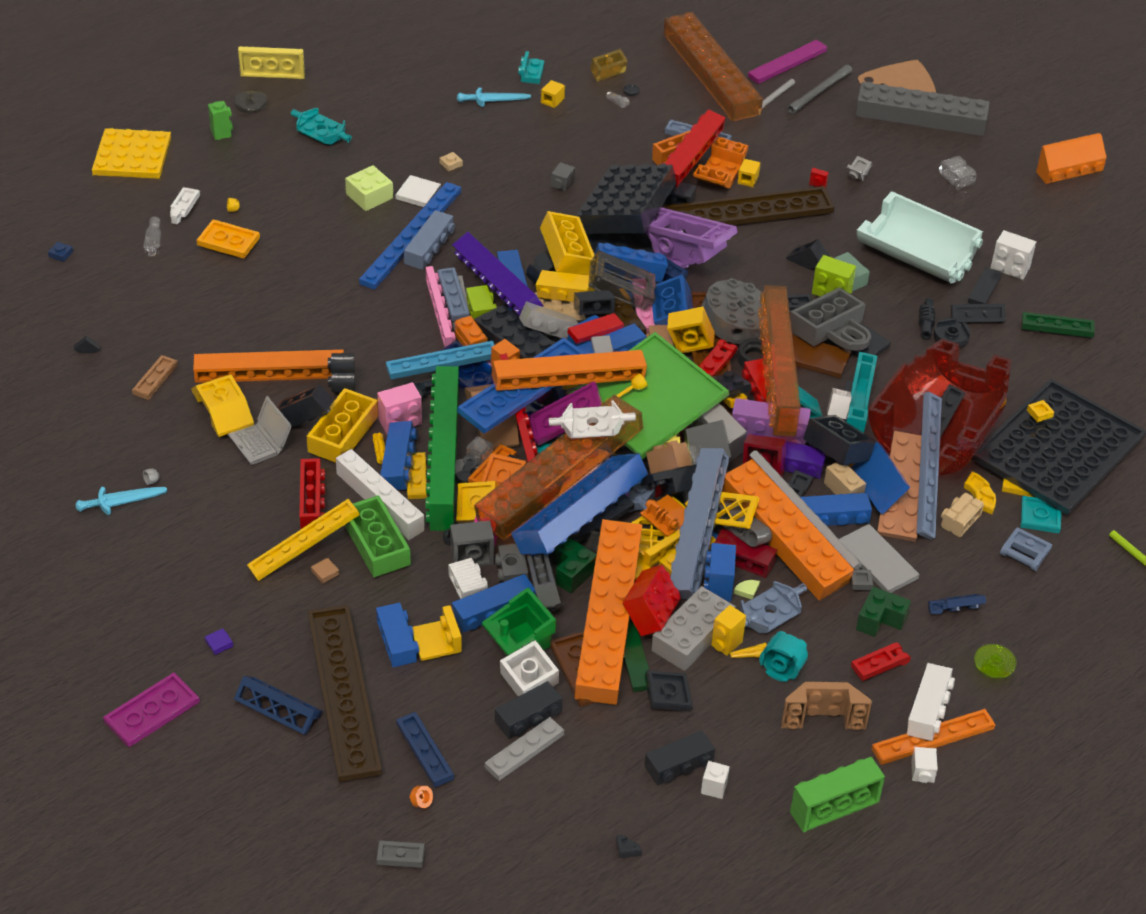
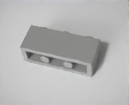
(546, 320)

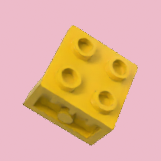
(439, 637)

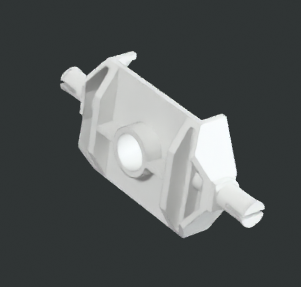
(577, 421)

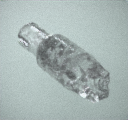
(152, 236)

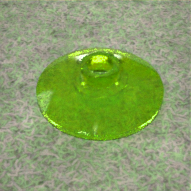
(995, 660)

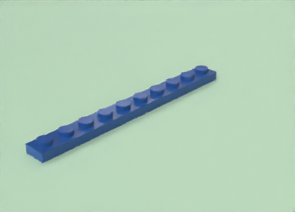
(395, 251)

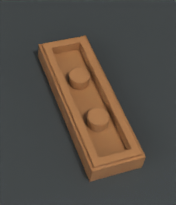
(155, 377)

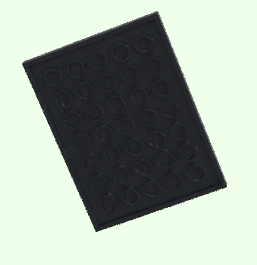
(1061, 455)

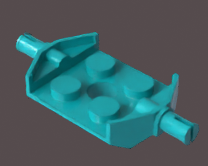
(320, 127)

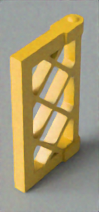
(748, 512)

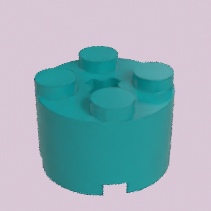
(784, 656)

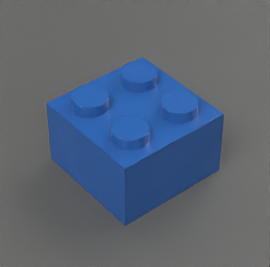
(720, 570)

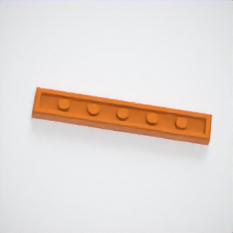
(950, 731)

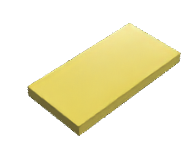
(271, 62)

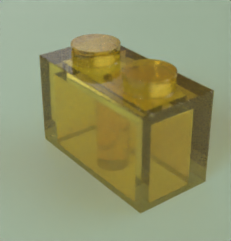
(608, 65)

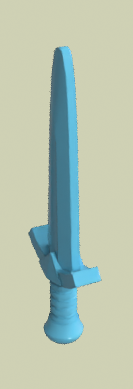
(482, 97)
(106, 501)

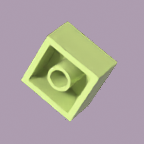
(369, 188)

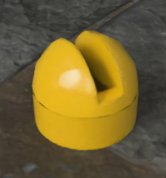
(232, 205)

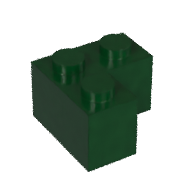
(574, 564)
(882, 608)

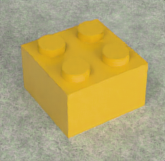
(691, 330)

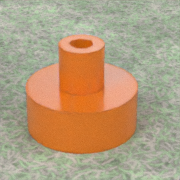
(421, 796)

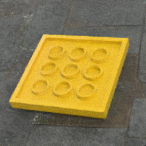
(131, 153)

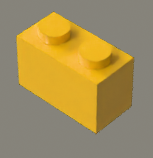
(728, 630)

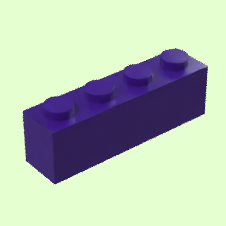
(804, 459)

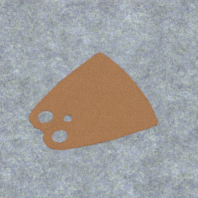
(904, 74)

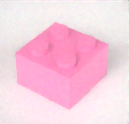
(399, 405)

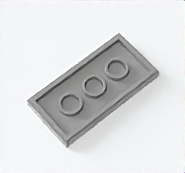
(887, 566)

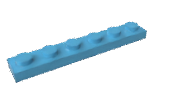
(429, 361)

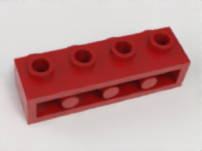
(311, 491)

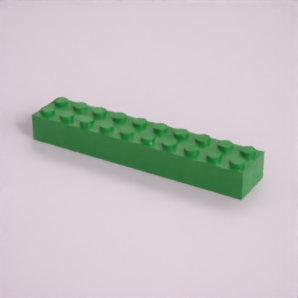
(443, 448)

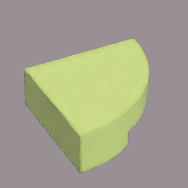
(747, 588)

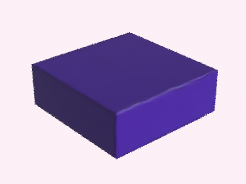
(218, 641)

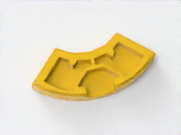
(981, 490)

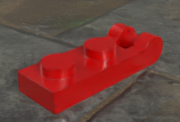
(718, 358)
(880, 661)

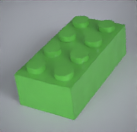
(378, 537)
(837, 794)

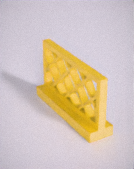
(657, 548)

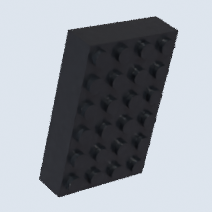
(627, 198)

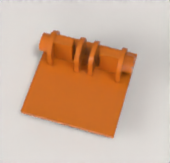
(664, 514)

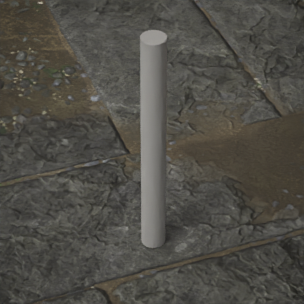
(778, 92)

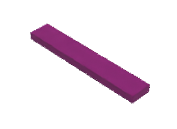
(787, 61)

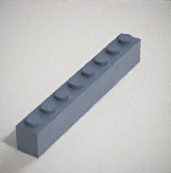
(699, 520)

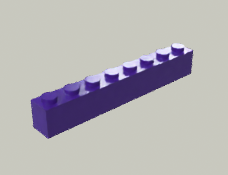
(495, 273)

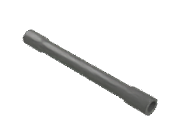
(799, 103)

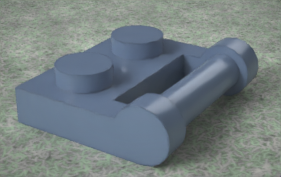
(1028, 544)

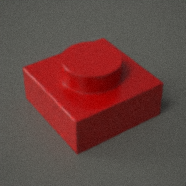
(818, 178)

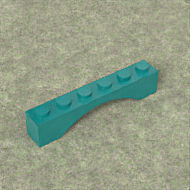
(860, 390)

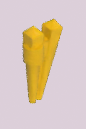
(753, 651)

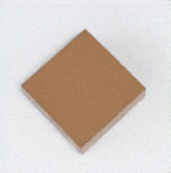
(325, 570)

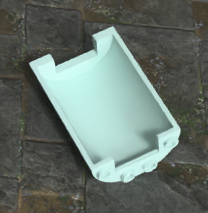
(922, 238)

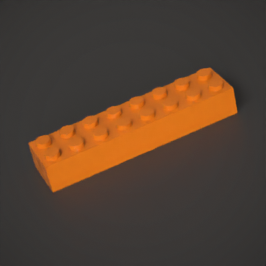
(793, 534)

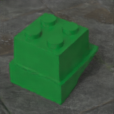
(521, 623)

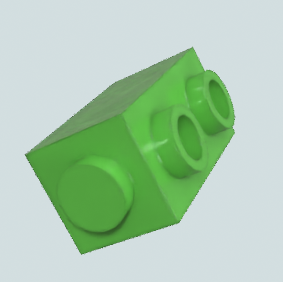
(219, 120)

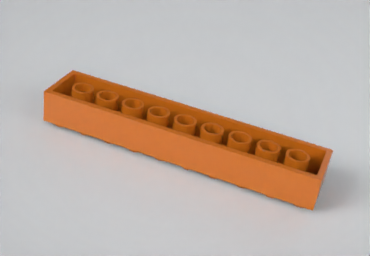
(606, 616)

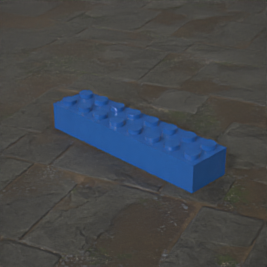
(579, 504)

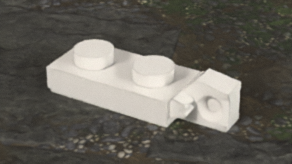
(183, 204)

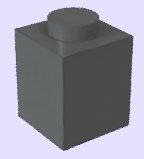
(563, 177)

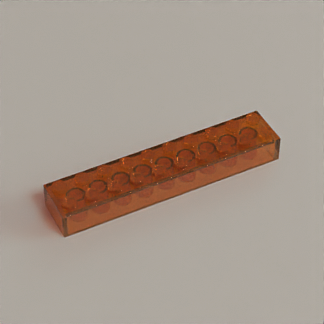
(713, 66)
(779, 361)
(551, 474)

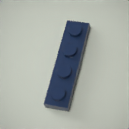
(425, 749)

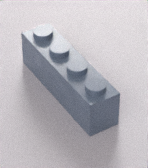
(429, 240)

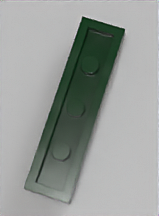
(1057, 324)

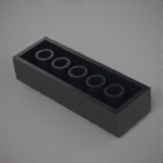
(505, 324)

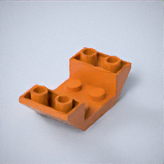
(723, 164)

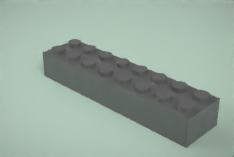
(922, 108)

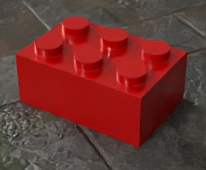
(651, 600)

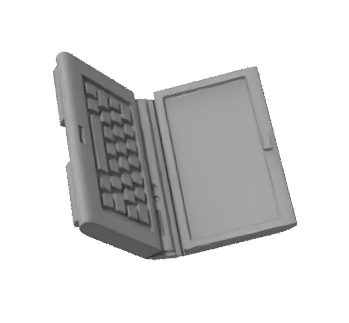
(266, 437)

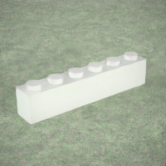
(370, 484)

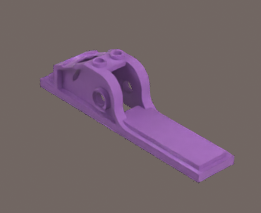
(699, 243)

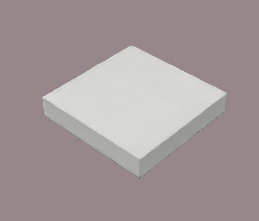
(417, 191)

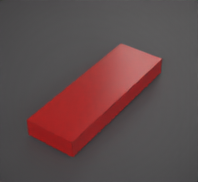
(595, 328)

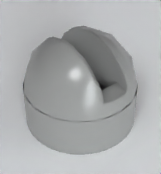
(150, 476)

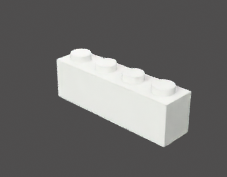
(930, 702)

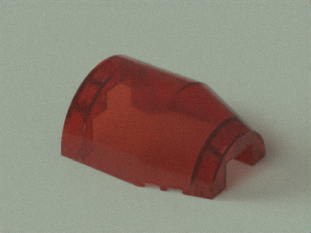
(901, 402)

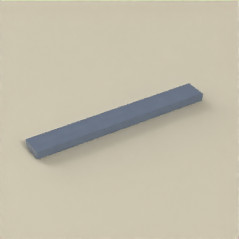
(929, 466)

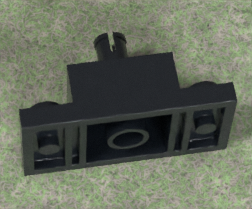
(672, 481)

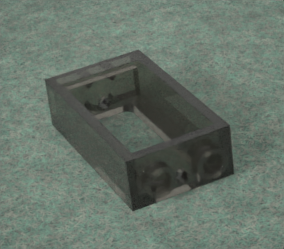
(618, 287)

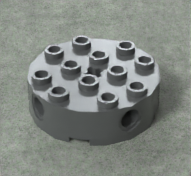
(733, 310)

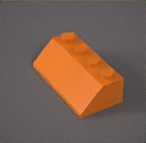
(1071, 158)

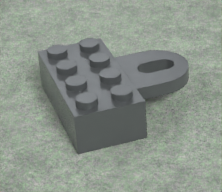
(832, 318)

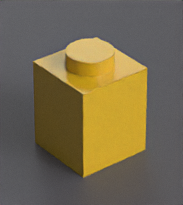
(552, 94)
(748, 173)

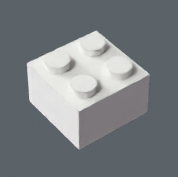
(1013, 254)
(528, 669)

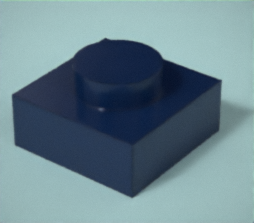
(60, 251)

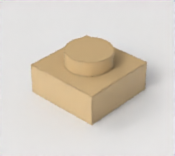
(451, 161)

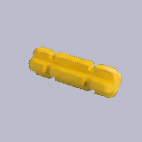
(379, 446)

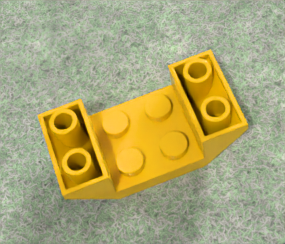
(225, 405)

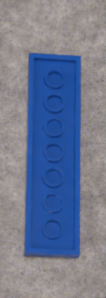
(493, 407)

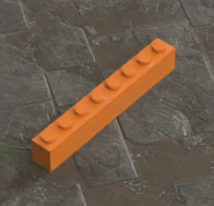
(263, 365)
(568, 370)

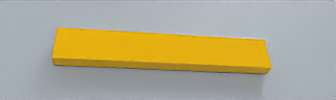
(303, 539)

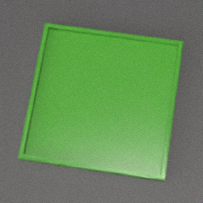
(674, 395)

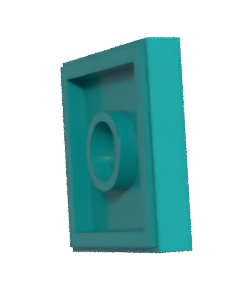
(1039, 515)

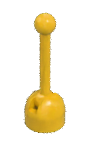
(638, 383)

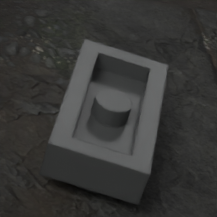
(400, 854)

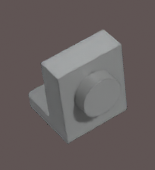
(859, 168)

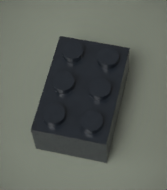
(839, 439)

